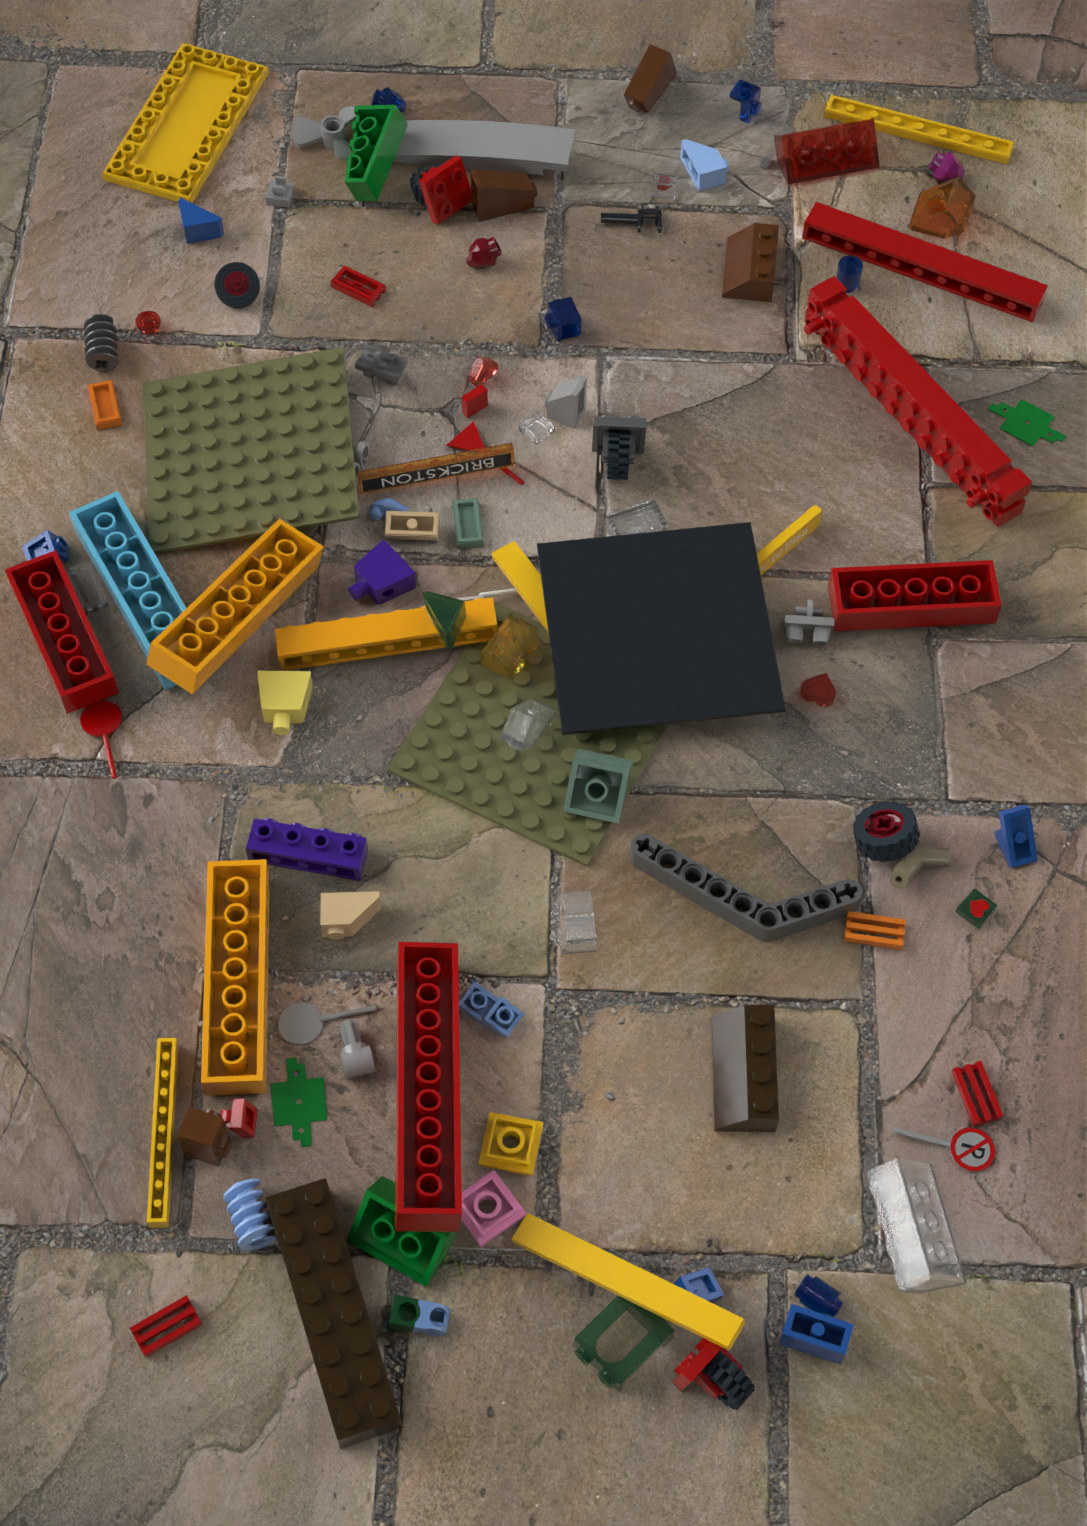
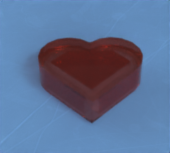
(482, 369)
(819, 690)

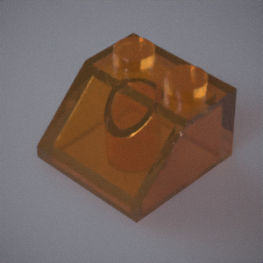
(943, 209)

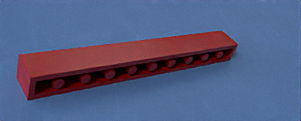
(924, 261)

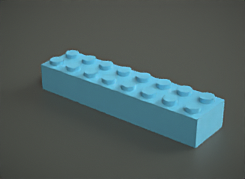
(128, 569)

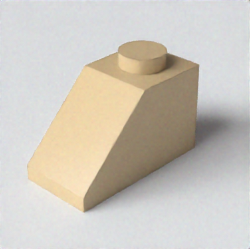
(347, 912)

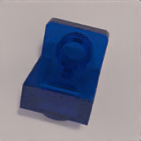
(749, 97)

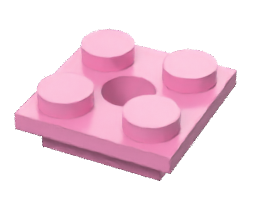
(488, 1226)

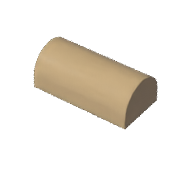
(412, 525)

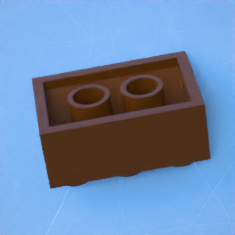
(751, 263)

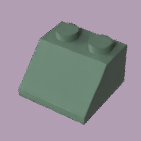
(598, 785)

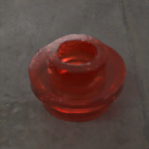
(148, 322)

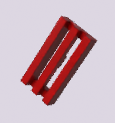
(355, 288)
(987, 1088)
(161, 1315)

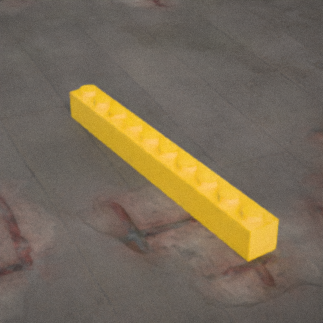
(162, 1133)

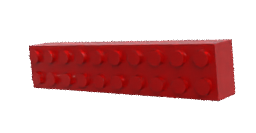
(428, 1089)

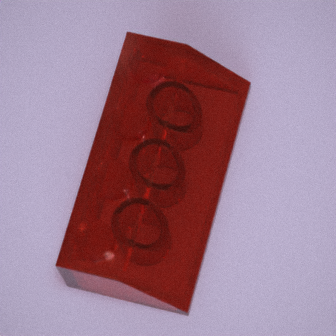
(827, 151)

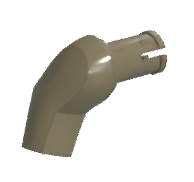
(908, 866)

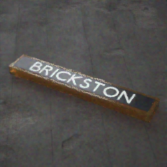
(436, 468)

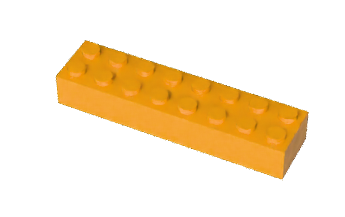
(234, 606)
(236, 978)

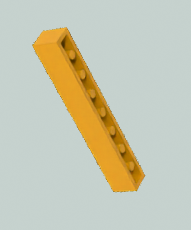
(377, 636)

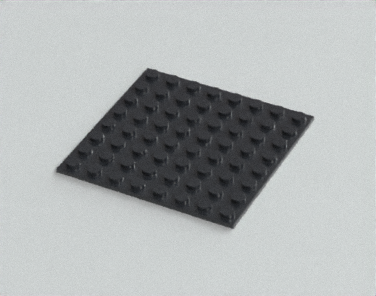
(658, 628)

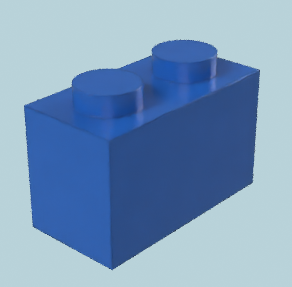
(816, 1334)

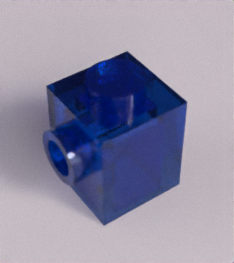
(563, 318)

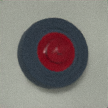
(237, 285)

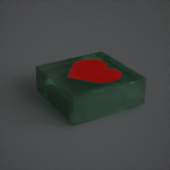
(976, 908)

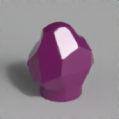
(946, 167)

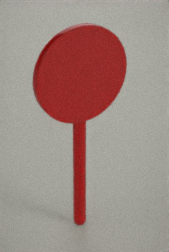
(100, 721)

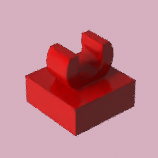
(241, 1118)

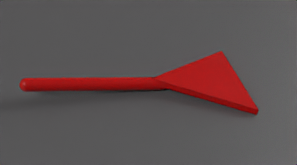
(469, 440)

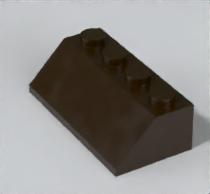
(745, 1069)

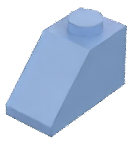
(704, 165)

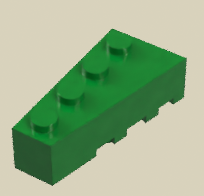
(373, 149)

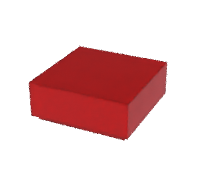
(474, 401)

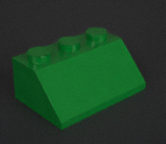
(409, 1252)

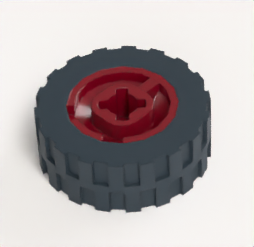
(886, 831)

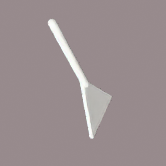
(491, 594)

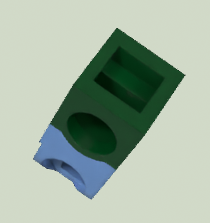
(418, 1316)

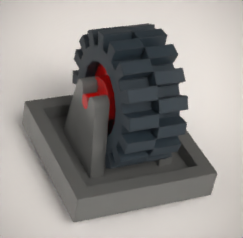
(618, 441)

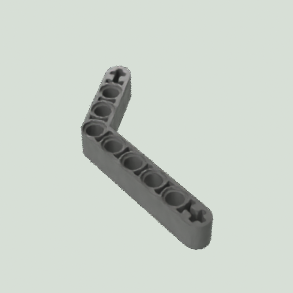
(650, 853)

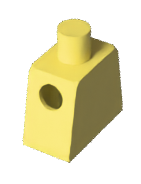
(284, 697)

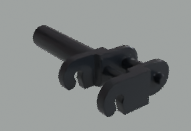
(634, 218)

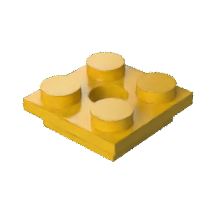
(518, 1159)

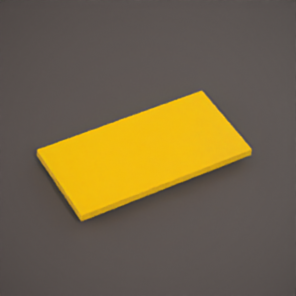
(185, 123)

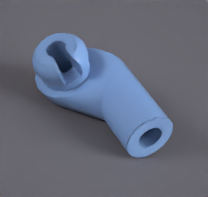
(380, 507)

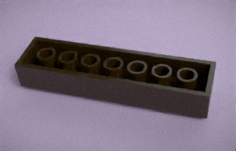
(333, 1314)

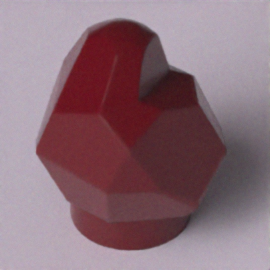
(483, 253)

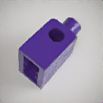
(382, 575)

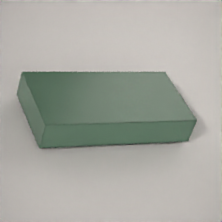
(467, 523)

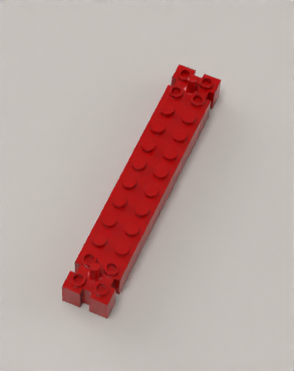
(917, 402)

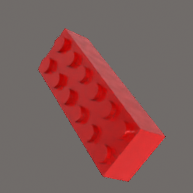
(914, 595)
(61, 632)

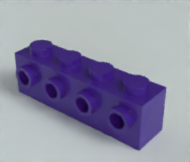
(307, 848)

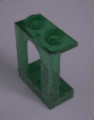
(619, 1372)

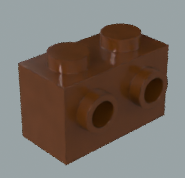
(204, 1136)

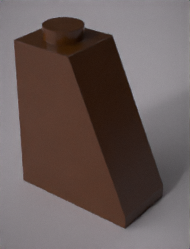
(650, 79)
(500, 193)

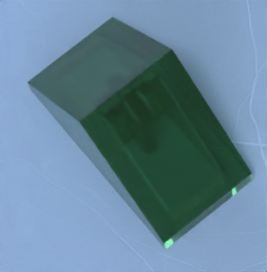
(446, 614)

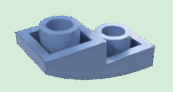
(489, 1010)

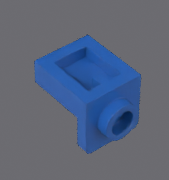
(44, 544)
(701, 1284)

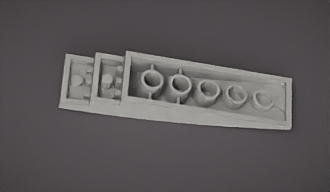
(487, 145)

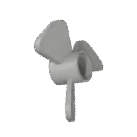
(329, 131)

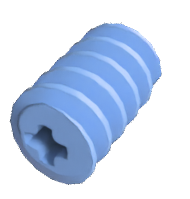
(248, 1216)

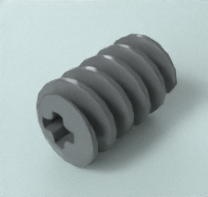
(100, 343)

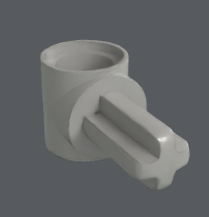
(355, 1055)

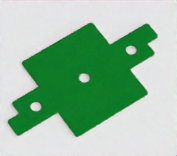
(1030, 432)
(284, 1103)

